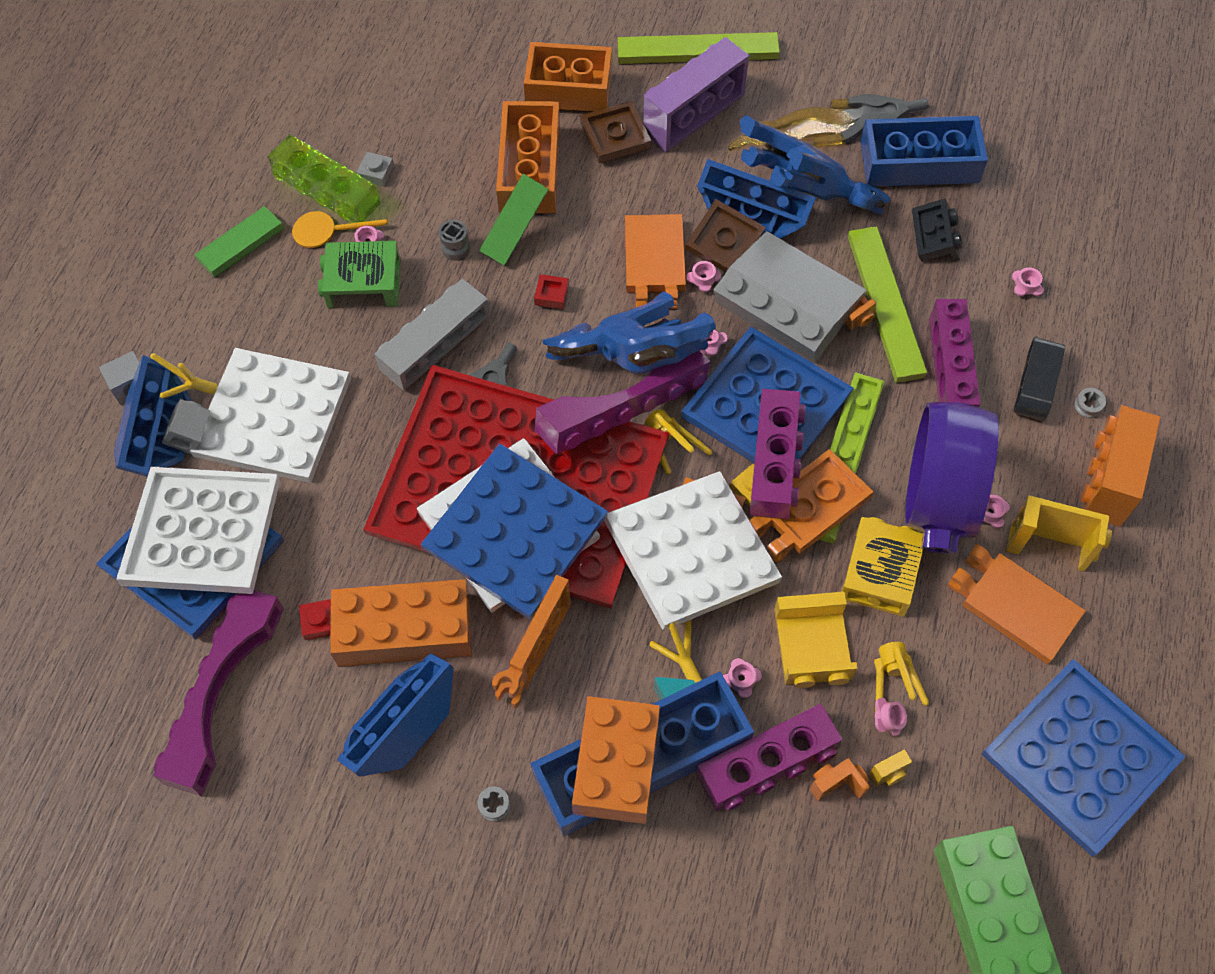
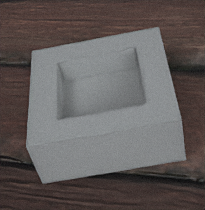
(375, 168)

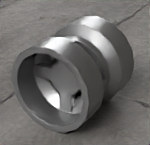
(454, 239)

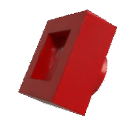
(551, 291)
(315, 619)

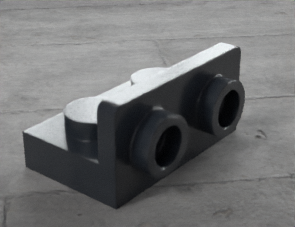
(936, 230)

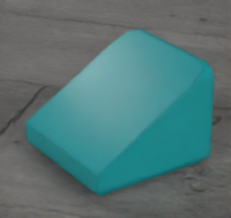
(667, 686)

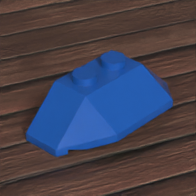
(775, 208)
(146, 420)
(400, 719)

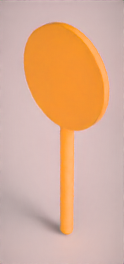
(318, 228)

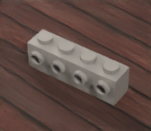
(432, 334)

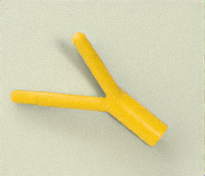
(191, 381)
(684, 657)

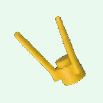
(660, 420)
(897, 662)

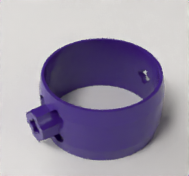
(951, 474)

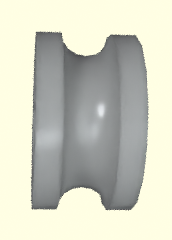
(1094, 394)
(486, 796)

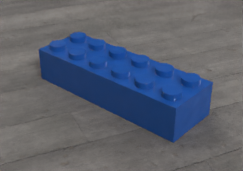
(691, 730)

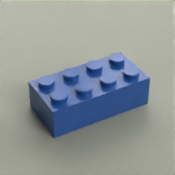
(923, 151)

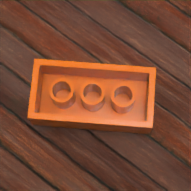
(530, 148)
(400, 622)

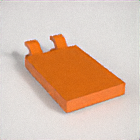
(654, 256)
(825, 498)
(1017, 603)
(534, 643)

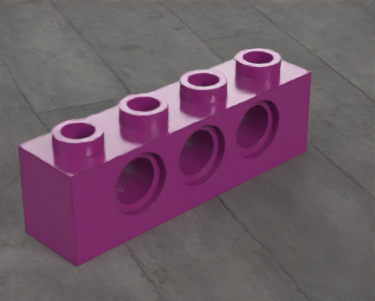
(953, 352)
(771, 498)
(810, 725)

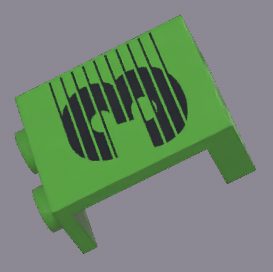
(360, 269)

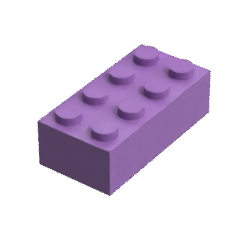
(695, 94)

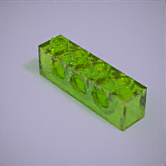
(324, 180)

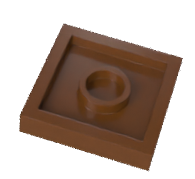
(615, 131)
(723, 236)

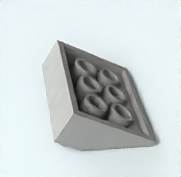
(788, 295)

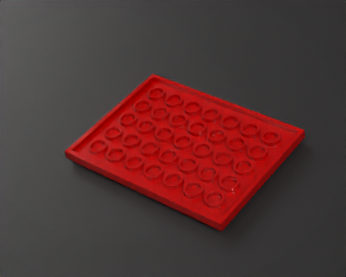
(459, 427)

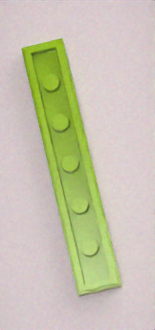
(685, 47)
(890, 311)
(855, 426)

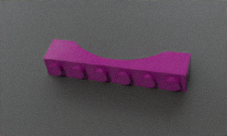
(573, 420)
(189, 753)

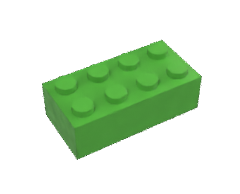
(995, 904)

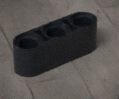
(1039, 379)

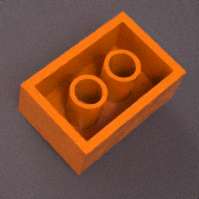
(569, 75)
(1120, 464)
(616, 760)

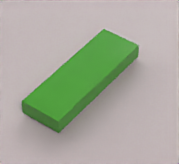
(514, 219)
(239, 241)

